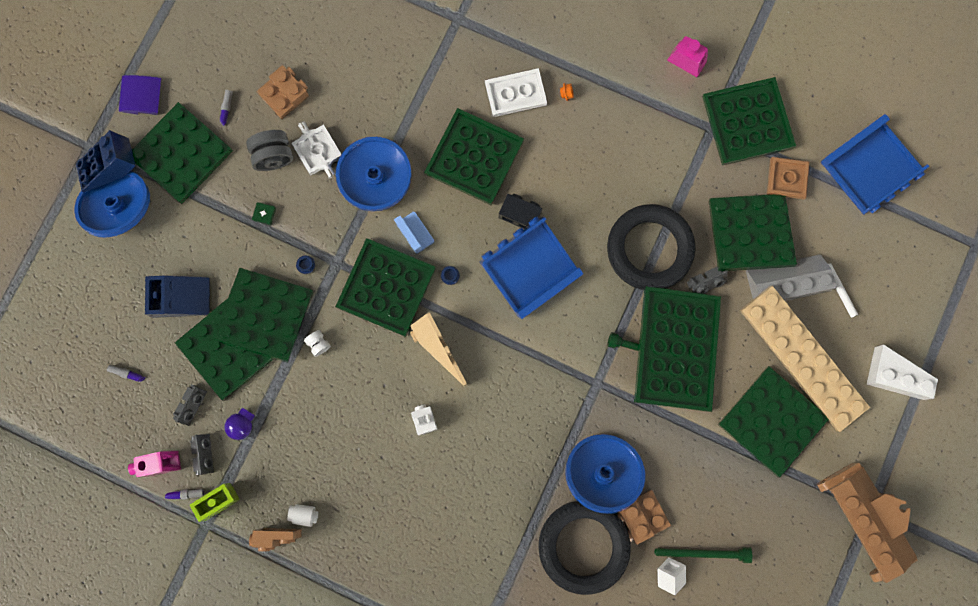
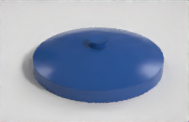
(373, 174)
(113, 206)
(605, 473)

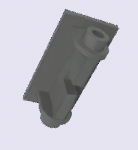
(714, 279)
(185, 412)
(202, 447)

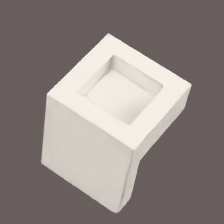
(672, 576)

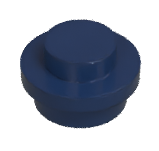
(305, 264)
(450, 275)

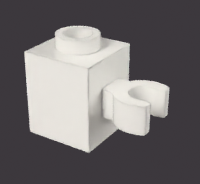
(424, 420)

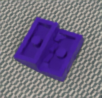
(139, 94)

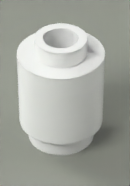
(302, 515)

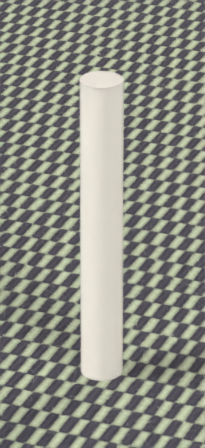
(843, 294)

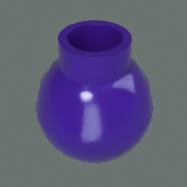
(239, 425)

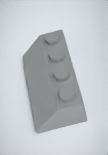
(807, 278)

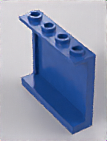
(873, 166)
(530, 267)

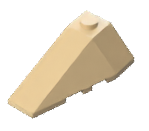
(430, 338)

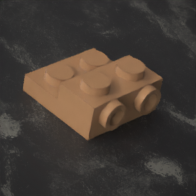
(283, 91)
(644, 518)
(268, 538)

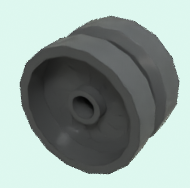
(269, 150)

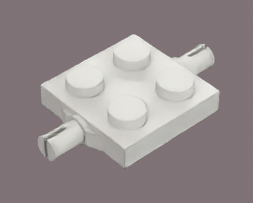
(316, 149)

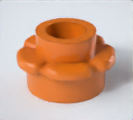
(567, 91)

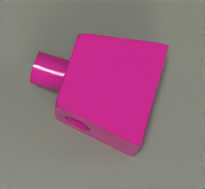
(689, 56)
(155, 464)

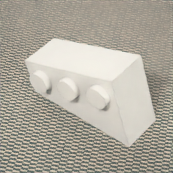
(899, 375)

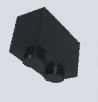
(518, 211)

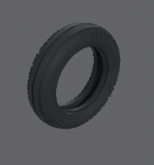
(656, 214)
(584, 584)

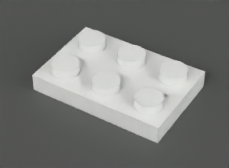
(515, 92)

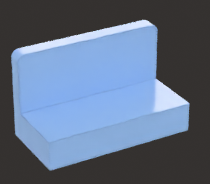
(414, 232)

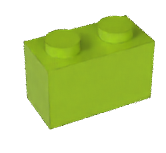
(214, 502)

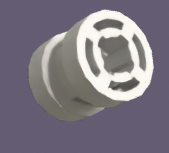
(317, 343)

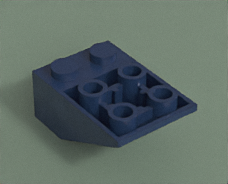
(105, 161)
(177, 296)

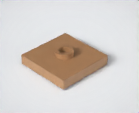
(788, 178)

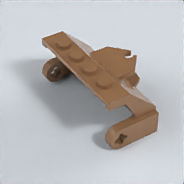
(874, 519)

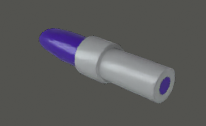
(225, 107)
(125, 373)
(185, 494)

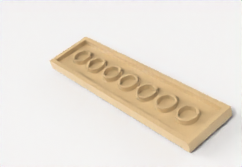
(804, 358)

